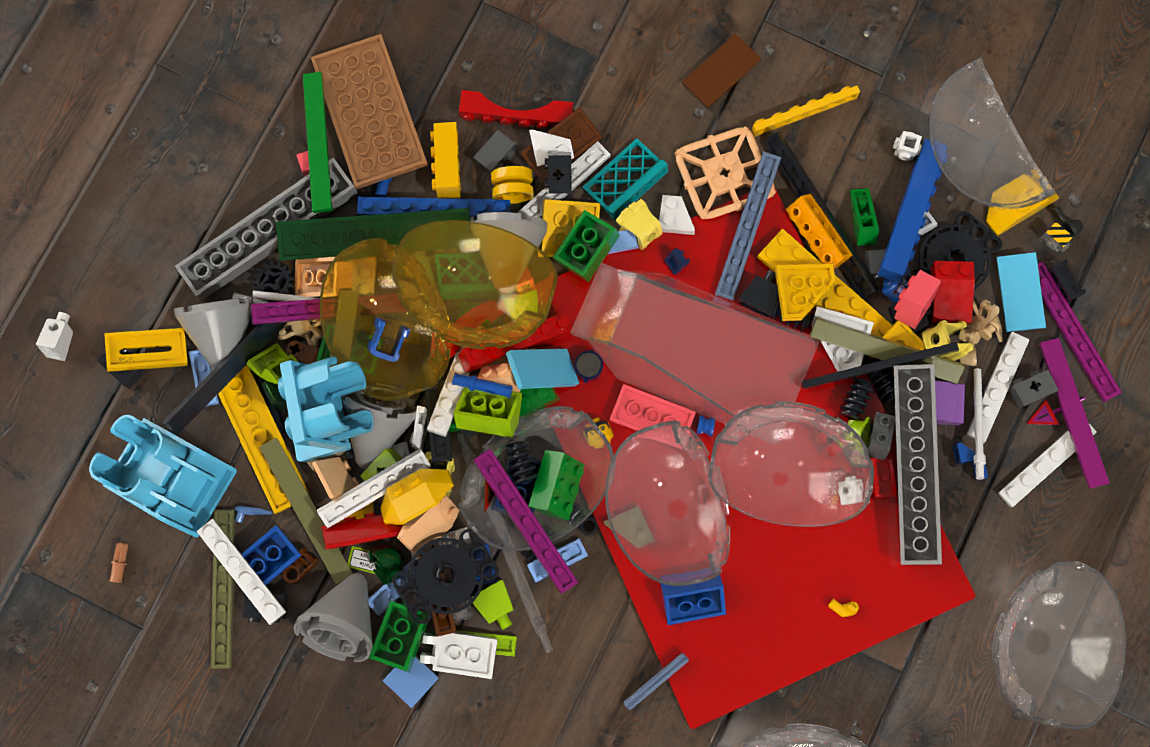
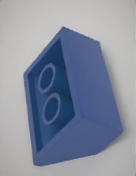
(271, 554)
(693, 601)

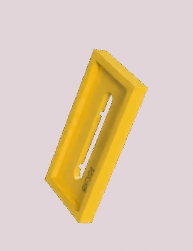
(144, 339)

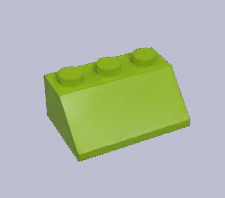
(488, 412)

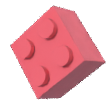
(916, 298)

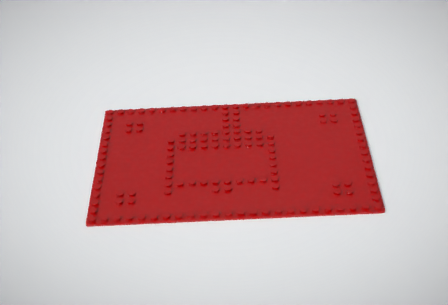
(774, 573)

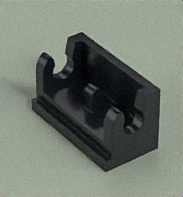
(1066, 281)

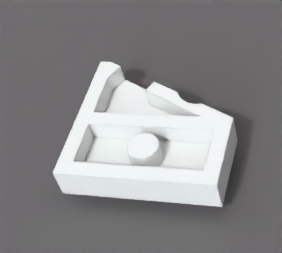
(674, 216)

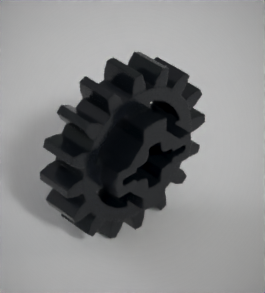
(281, 278)

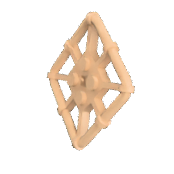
(713, 167)

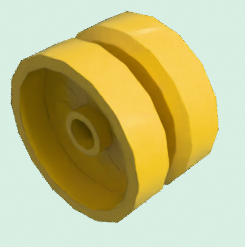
(512, 184)

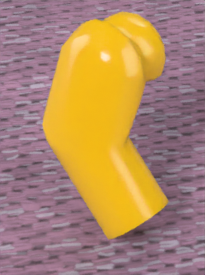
(845, 609)

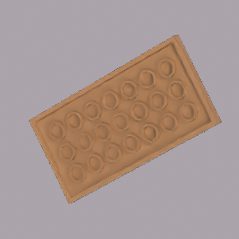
(369, 112)

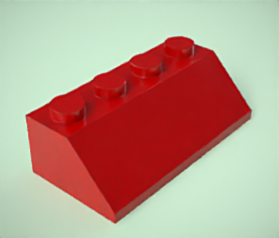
(358, 531)

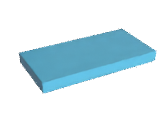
(1021, 292)
(542, 368)

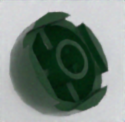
(387, 562)

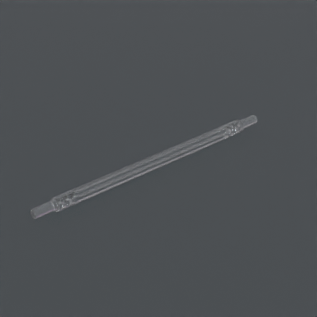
(516, 570)

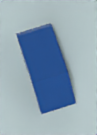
(965, 455)

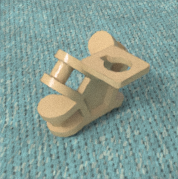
(981, 325)
(304, 330)

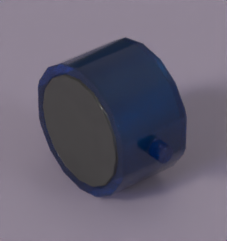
(588, 366)

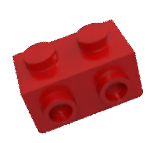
(884, 478)

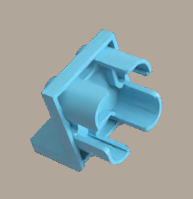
(316, 408)
(163, 475)

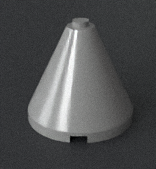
(531, 230)
(216, 326)
(389, 423)
(339, 621)

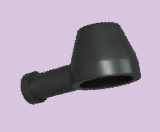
(1073, 226)

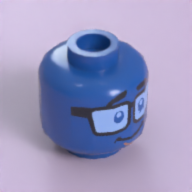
(893, 289)

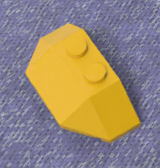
(1003, 220)
(415, 495)

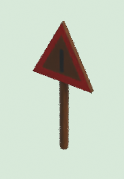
(488, 494)

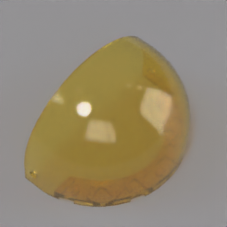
(473, 283)
(351, 296)

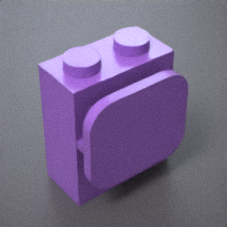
(949, 403)

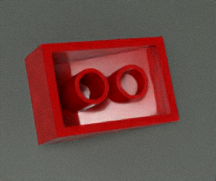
(955, 293)

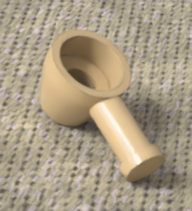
(970, 359)

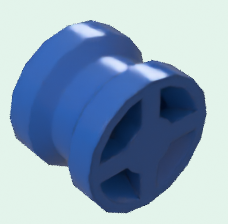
(705, 425)

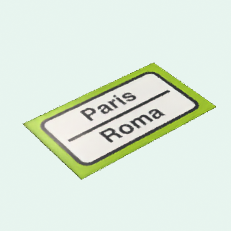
(359, 560)

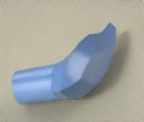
(242, 510)

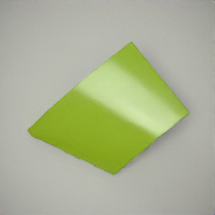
(268, 363)

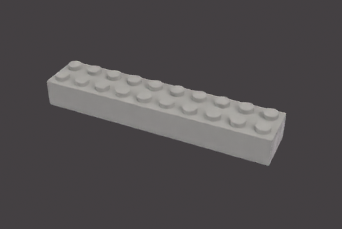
(257, 235)
(917, 464)

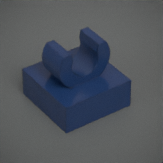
(676, 261)

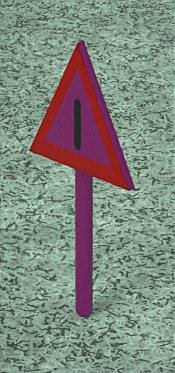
(1045, 415)

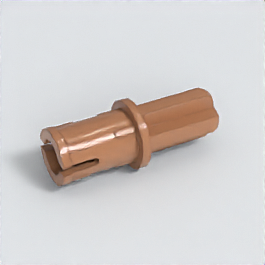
(118, 562)

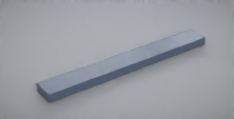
(747, 226)

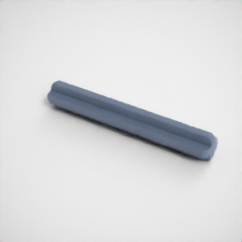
(656, 681)

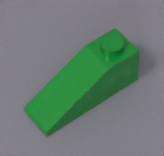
(863, 217)

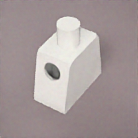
(55, 337)

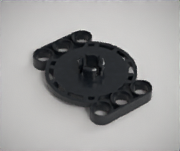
(961, 243)
(427, 573)

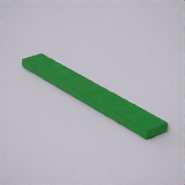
(317, 142)

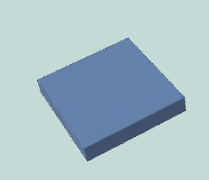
(411, 685)

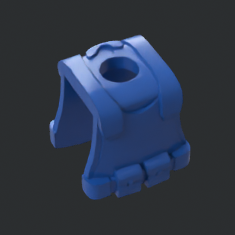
(379, 324)

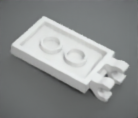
(461, 654)

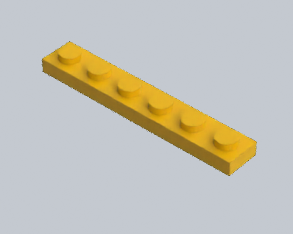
(812, 107)

